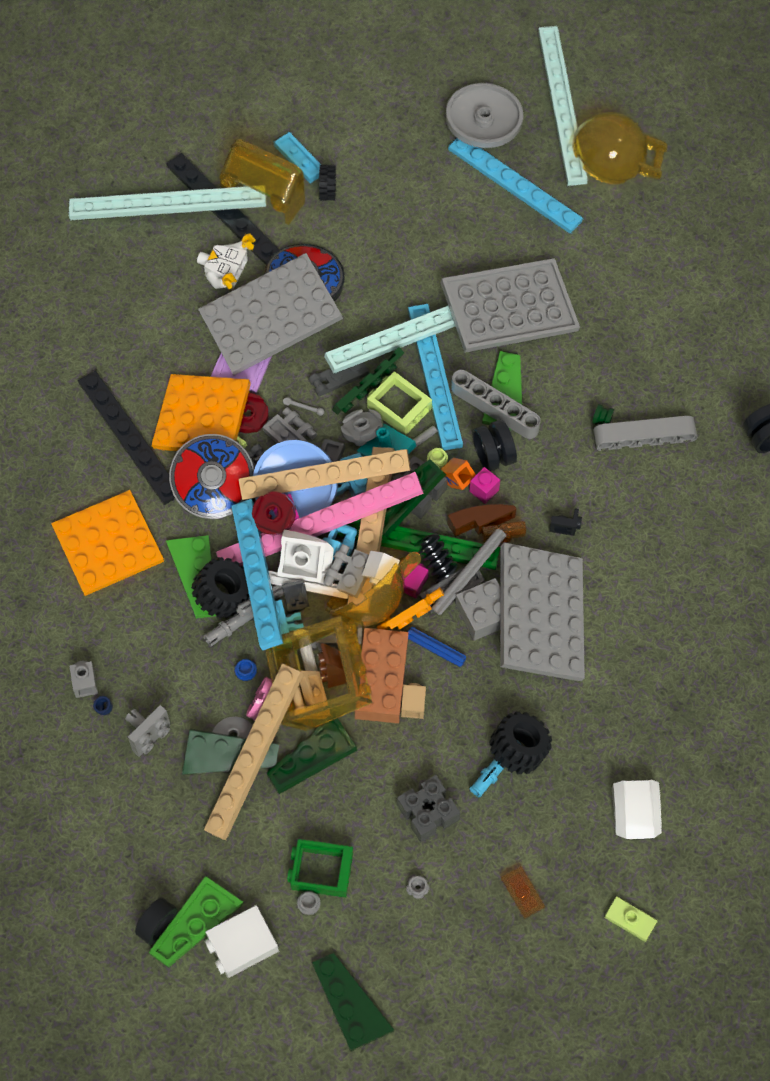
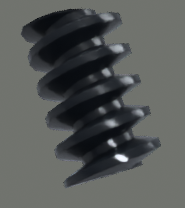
(437, 556)

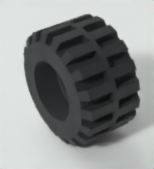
(209, 595)
(513, 754)

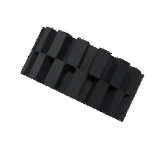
(327, 183)

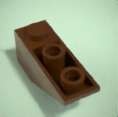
(331, 666)

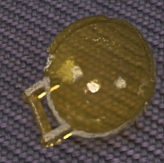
(616, 148)
(381, 599)

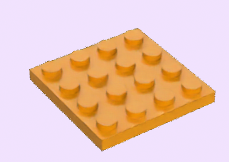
(198, 408)
(107, 542)

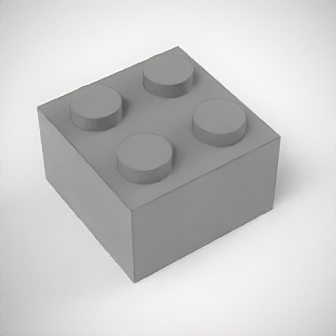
(480, 608)

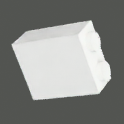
(241, 942)

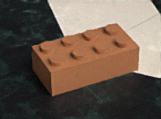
(385, 660)

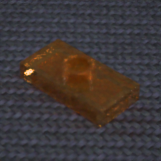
(512, 530)
(522, 892)

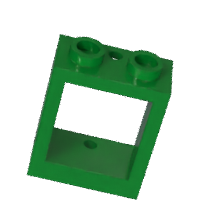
(345, 852)

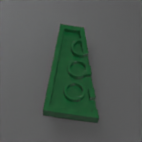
(321, 750)

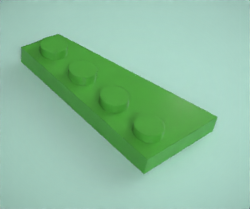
(507, 380)
(189, 558)
(202, 911)

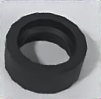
(155, 920)

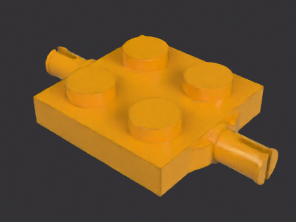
(417, 609)

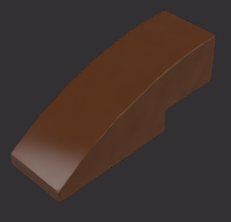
(480, 517)

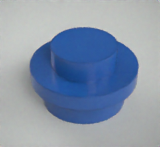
(245, 670)

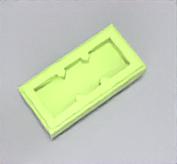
(631, 919)

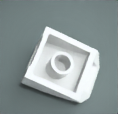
(304, 557)
(637, 809)

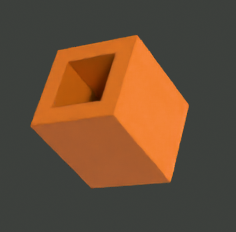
(458, 473)

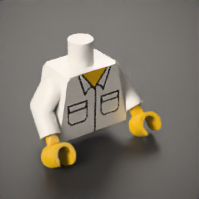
(226, 262)

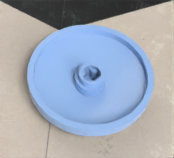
(294, 455)

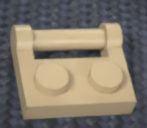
(311, 688)

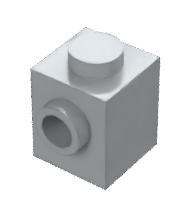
(83, 679)

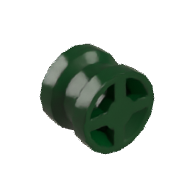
(602, 415)

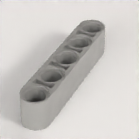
(491, 395)
(645, 432)

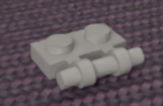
(281, 429)
(351, 580)

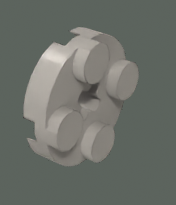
(370, 422)

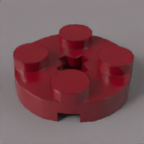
(259, 414)
(285, 517)

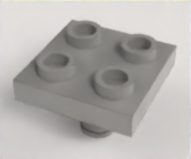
(147, 729)

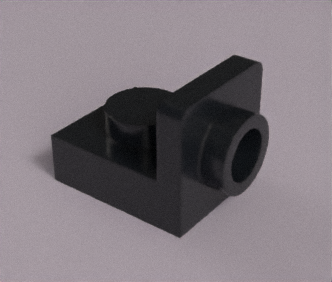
(565, 525)
(295, 596)

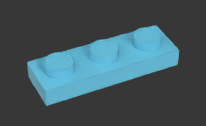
(298, 155)

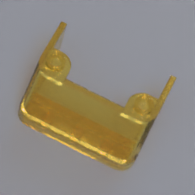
(265, 174)

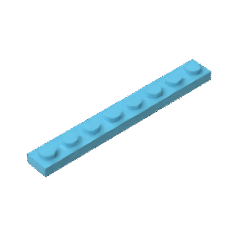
(517, 185)
(437, 386)
(257, 576)

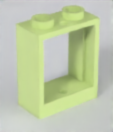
(414, 415)

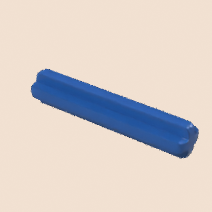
(436, 647)

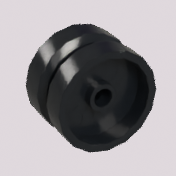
(758, 428)
(494, 445)

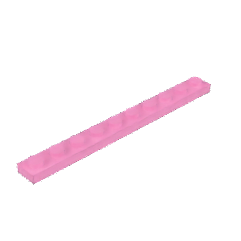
(339, 514)

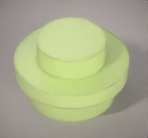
(438, 456)

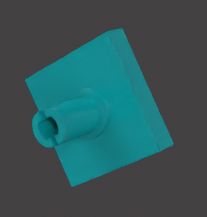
(387, 438)

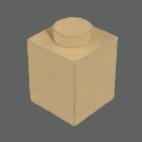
(413, 701)

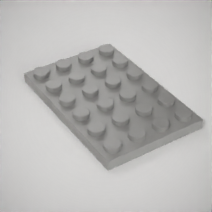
(509, 305)
(270, 314)
(541, 612)

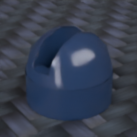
(99, 705)

